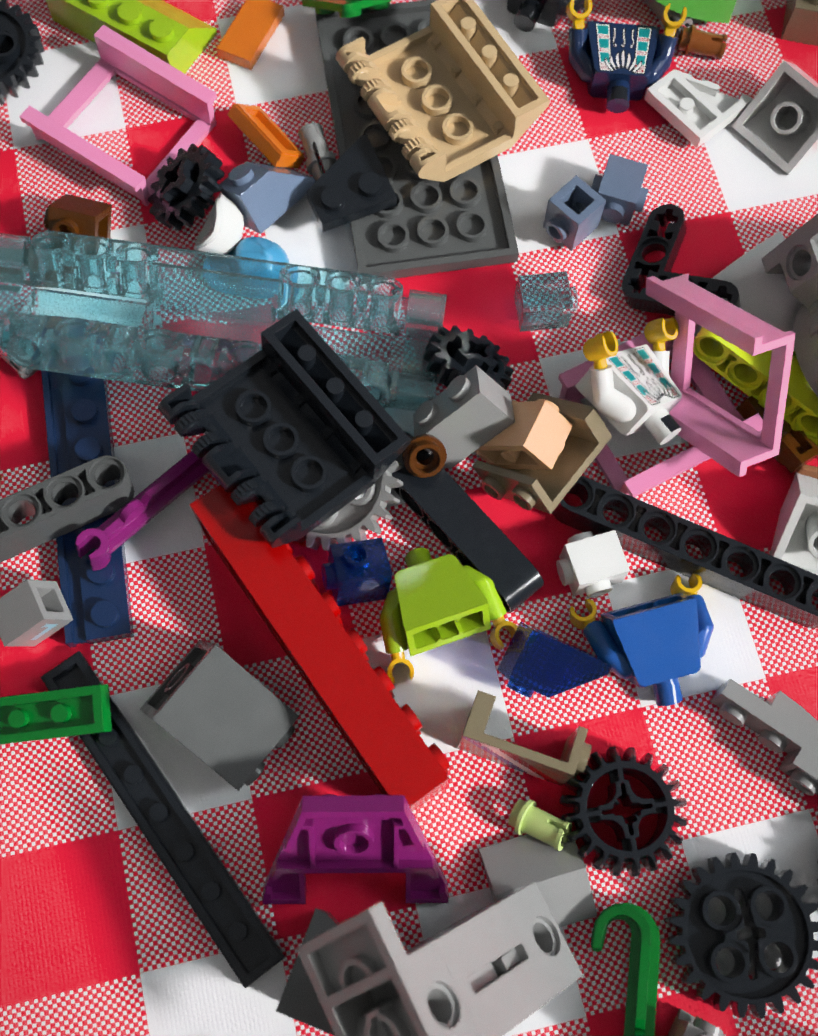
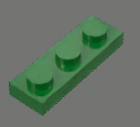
(55, 714)

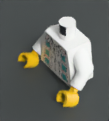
(634, 384)

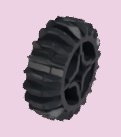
(626, 833)

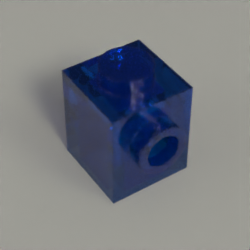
(357, 572)

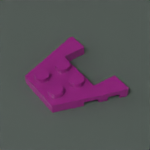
(354, 837)

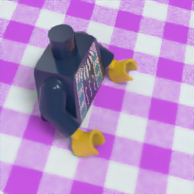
(619, 57)

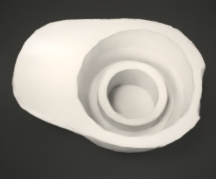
(222, 228)

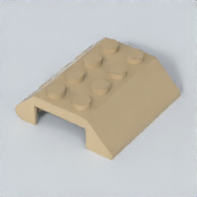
(447, 90)

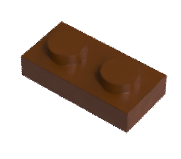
(794, 445)

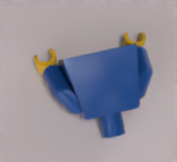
(652, 639)

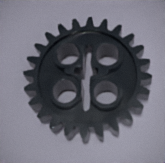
(18, 49)
(786, 927)

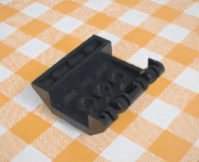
(289, 431)

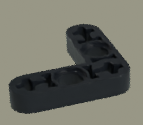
(651, 241)

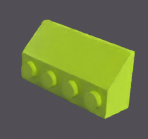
(147, 23)

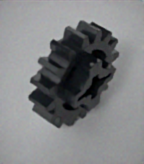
(185, 187)
(457, 352)

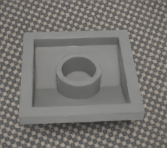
(558, 875)

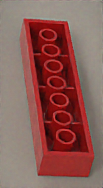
(325, 654)

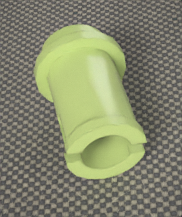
(539, 824)

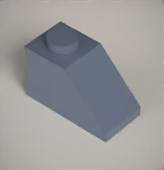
(264, 192)

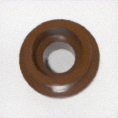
(432, 464)

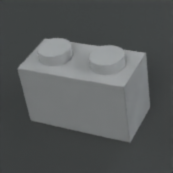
(465, 414)

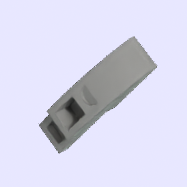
(780, 726)

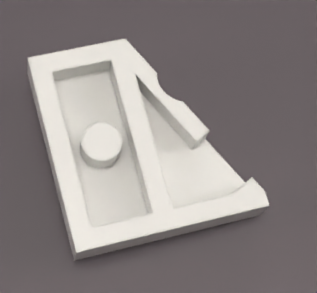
(694, 105)

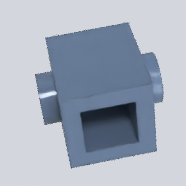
(621, 188)
(573, 213)

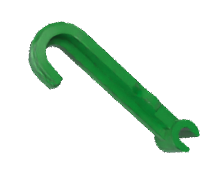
(643, 964)

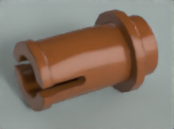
(701, 42)

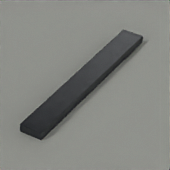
(174, 835)

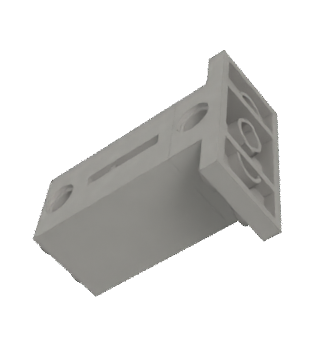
(460, 982)

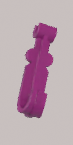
(139, 511)

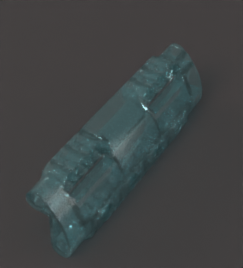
(201, 314)

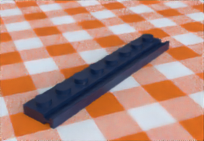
(77, 433)

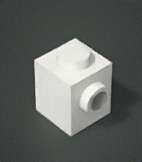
(592, 563)

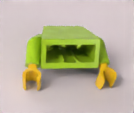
(438, 605)

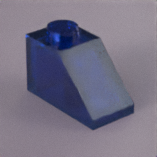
(547, 664)

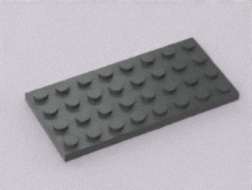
(434, 222)

